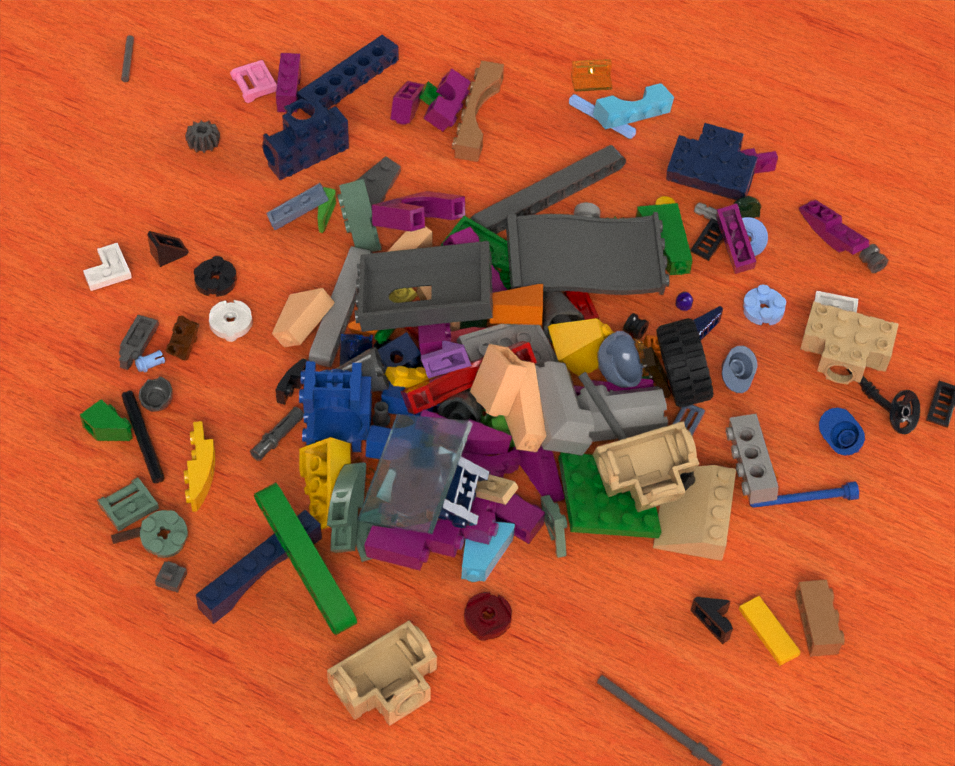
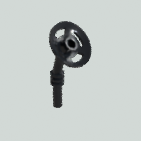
(900, 410)

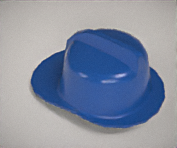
(841, 431)

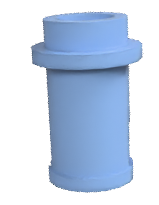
(149, 361)

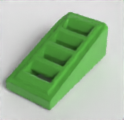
(325, 210)

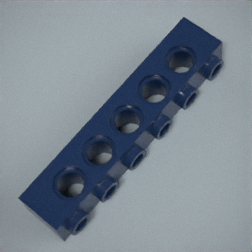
(351, 73)

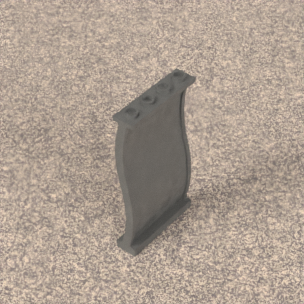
(587, 253)

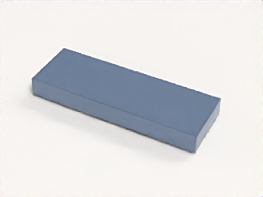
(297, 206)

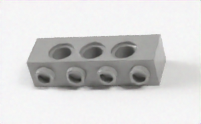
(752, 458)

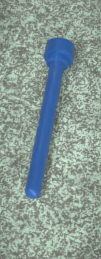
(848, 491)

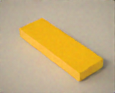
(769, 630)

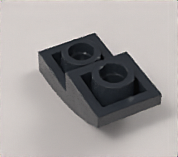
(289, 381)

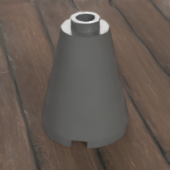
(557, 310)
(371, 368)
(461, 407)

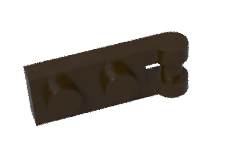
(656, 371)

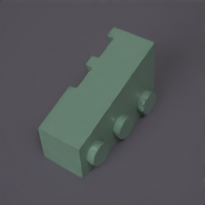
(359, 215)

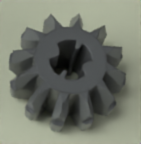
(202, 136)

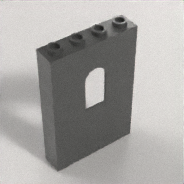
(458, 280)

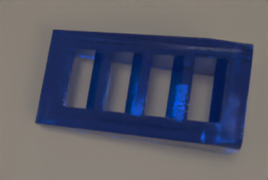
(708, 321)

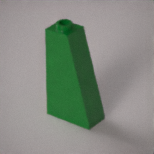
(676, 244)

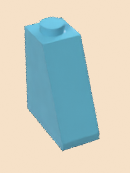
(481, 558)

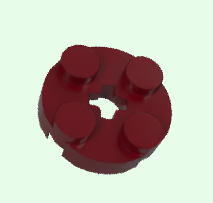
(484, 628)

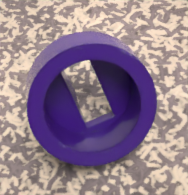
(686, 303)

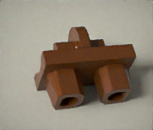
(183, 338)

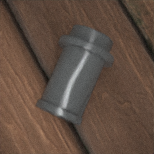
(381, 415)

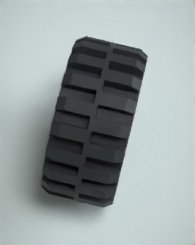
(685, 362)

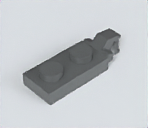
(136, 340)

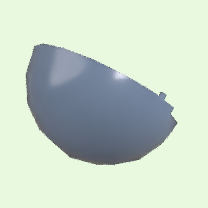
(620, 360)

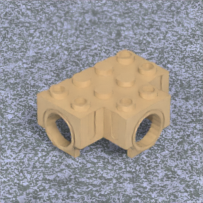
(848, 341)
(648, 465)
(386, 675)

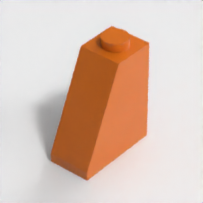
(518, 306)

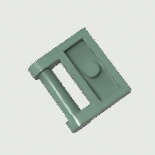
(131, 508)

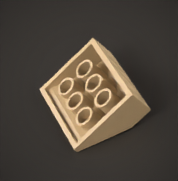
(701, 517)

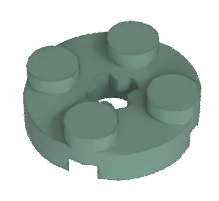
(157, 545)

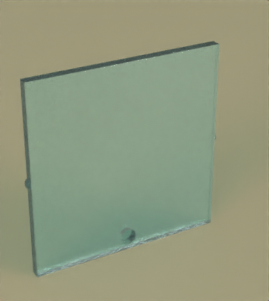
(415, 472)

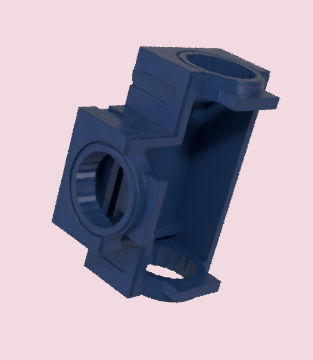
(306, 140)
(713, 163)

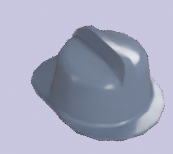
(739, 369)

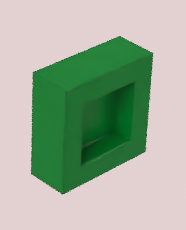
(429, 93)

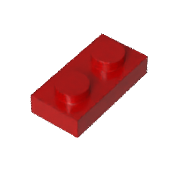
(583, 303)

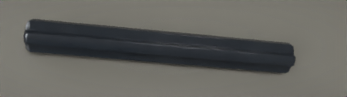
(143, 437)

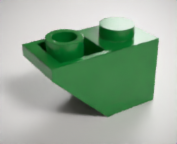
(105, 423)

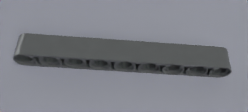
(552, 189)

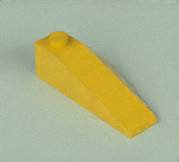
(320, 467)

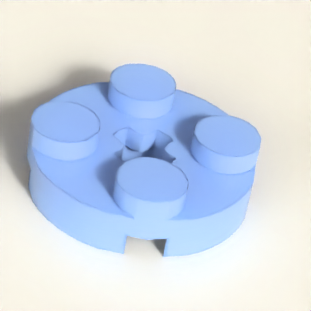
(769, 297)

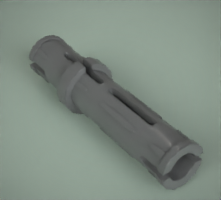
(271, 439)

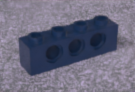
(404, 348)

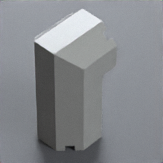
(634, 410)
(564, 420)

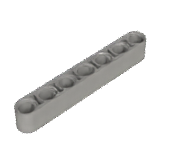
(336, 319)

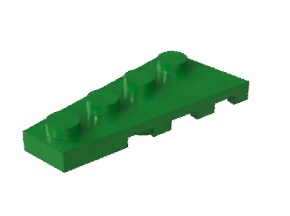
(497, 244)

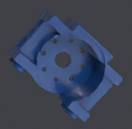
(336, 405)

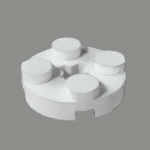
(234, 329)

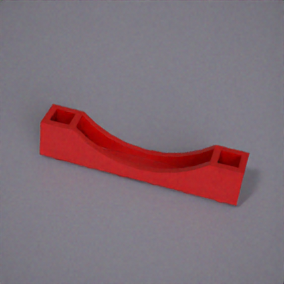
(446, 385)

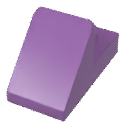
(446, 360)

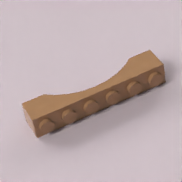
(470, 137)

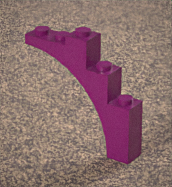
(413, 547)

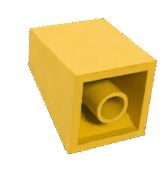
(578, 343)

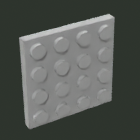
(507, 335)

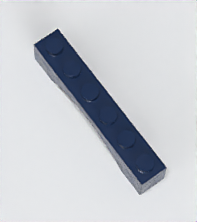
(227, 589)

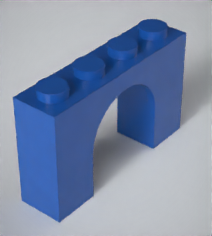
(378, 435)

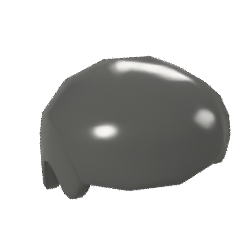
(156, 394)

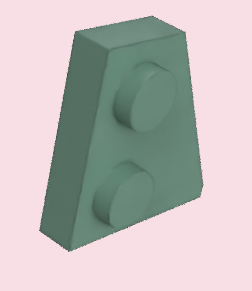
(555, 524)

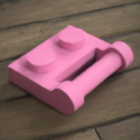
(259, 77)

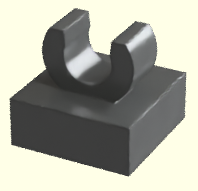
(171, 576)

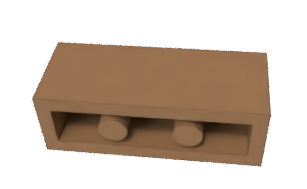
(819, 618)

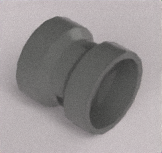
(874, 259)

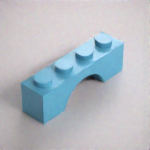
(616, 112)

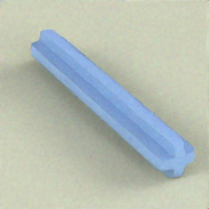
(588, 108)

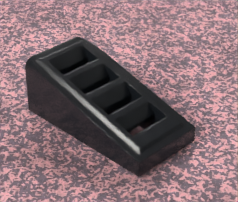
(711, 226)
(946, 389)

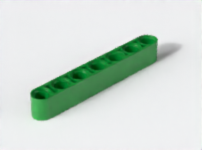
(305, 558)

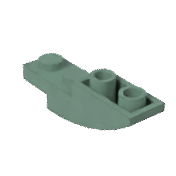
(344, 506)

